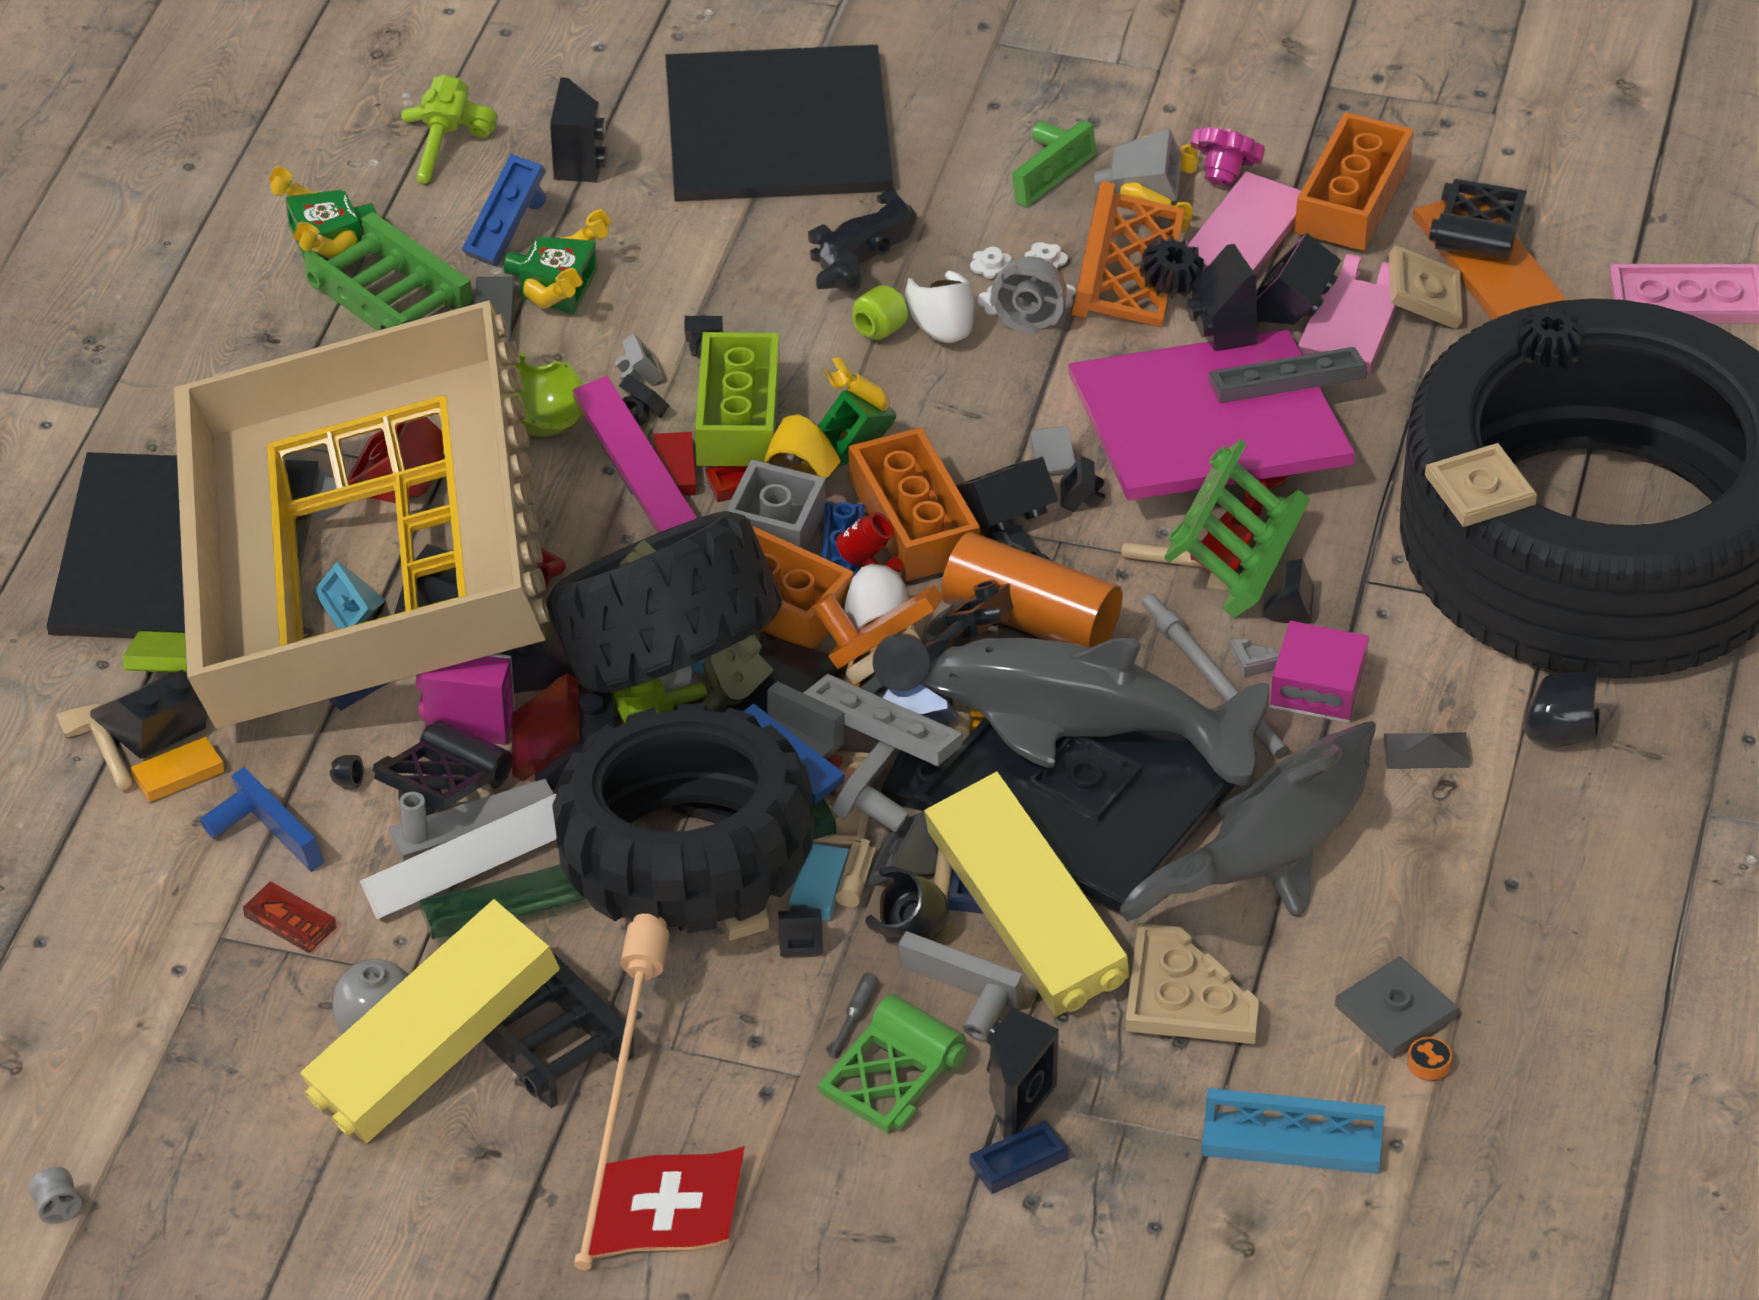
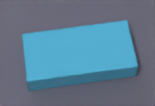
(820, 879)

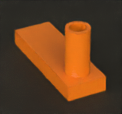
(855, 643)

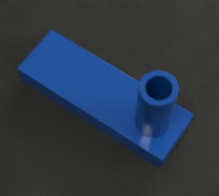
(504, 209)
(255, 798)

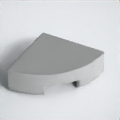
(1253, 658)

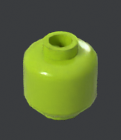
(880, 312)

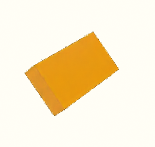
(177, 769)

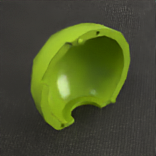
(548, 397)

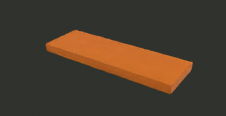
(1495, 283)

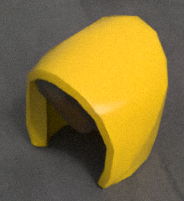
(802, 447)

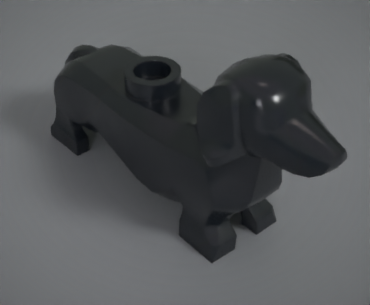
(858, 241)

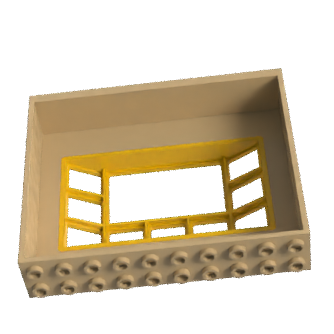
(241, 517)

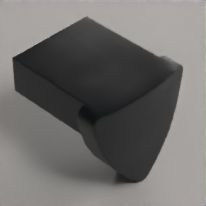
(1294, 600)

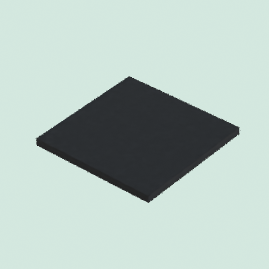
(777, 123)
(125, 547)
(1105, 808)

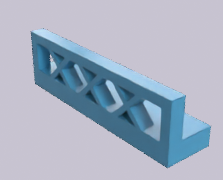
(1292, 1136)

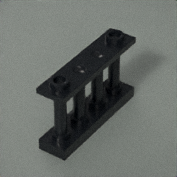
(582, 1009)

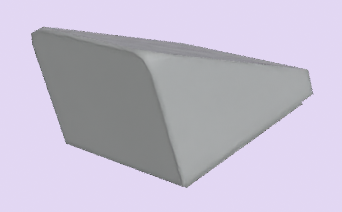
(1055, 448)

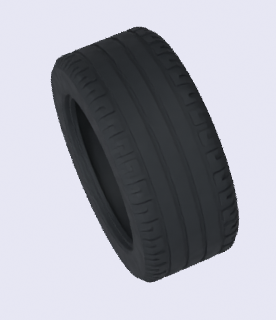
(1577, 588)

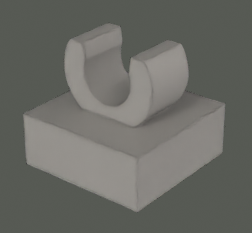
(638, 361)

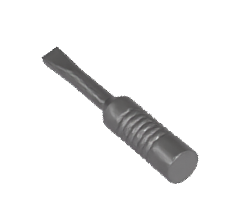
(855, 1008)

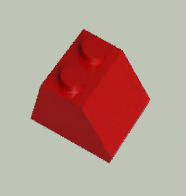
(419, 443)

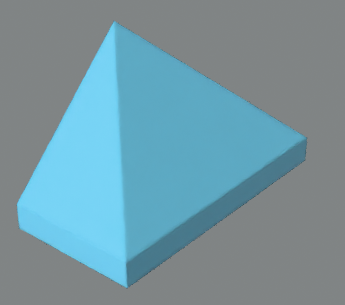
(347, 597)

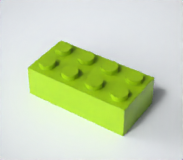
(736, 397)

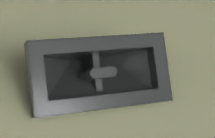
(1426, 750)
(906, 849)

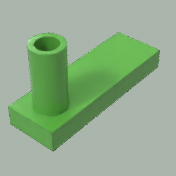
(1062, 156)

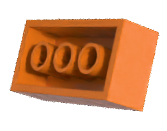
(1354, 181)
(916, 494)
(802, 582)

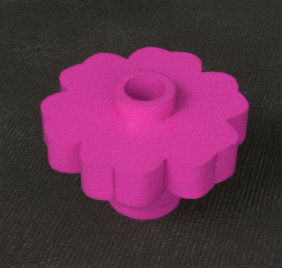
(1225, 153)

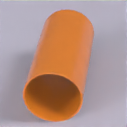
(1045, 595)

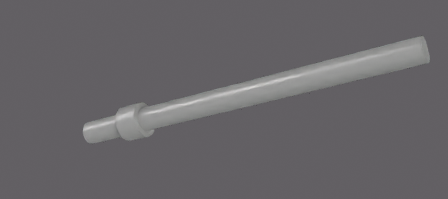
(1173, 628)

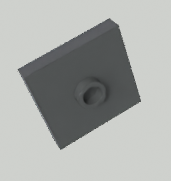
(1396, 1006)

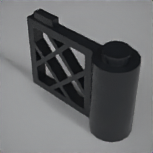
(1478, 232)
(451, 753)

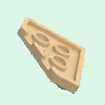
(1184, 991)

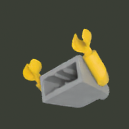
(1151, 170)

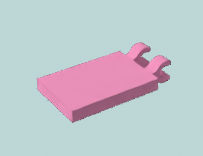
(1352, 314)

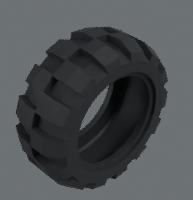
(675, 760)

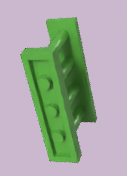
(398, 254)
(1270, 537)

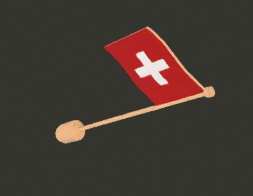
(655, 1198)

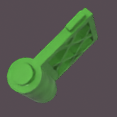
(917, 1042)

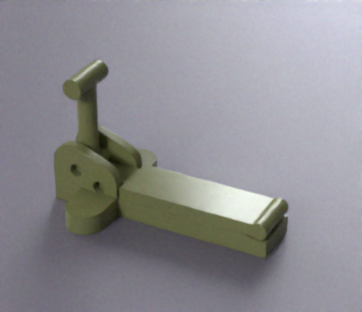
(731, 672)

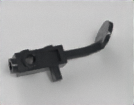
(905, 661)

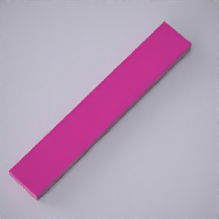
(632, 454)

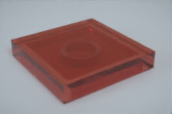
(545, 727)

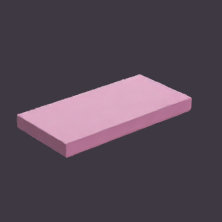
(1252, 217)
(1703, 290)

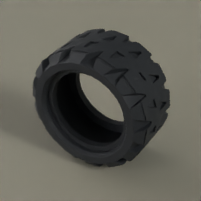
(668, 608)

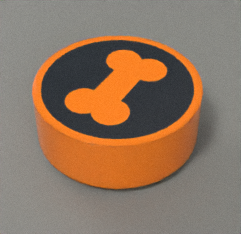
(1429, 1058)

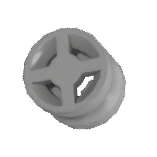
(55, 1195)

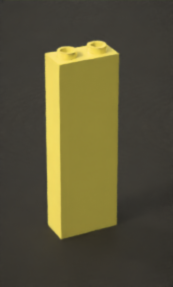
(1027, 894)
(428, 1022)

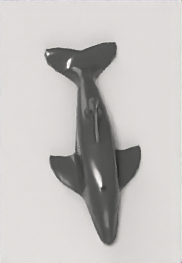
(1062, 689)
(1273, 825)

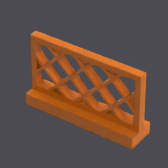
(1096, 256)

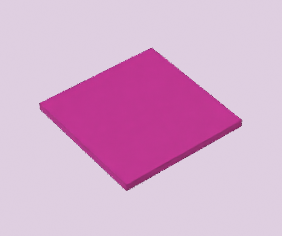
(1166, 422)

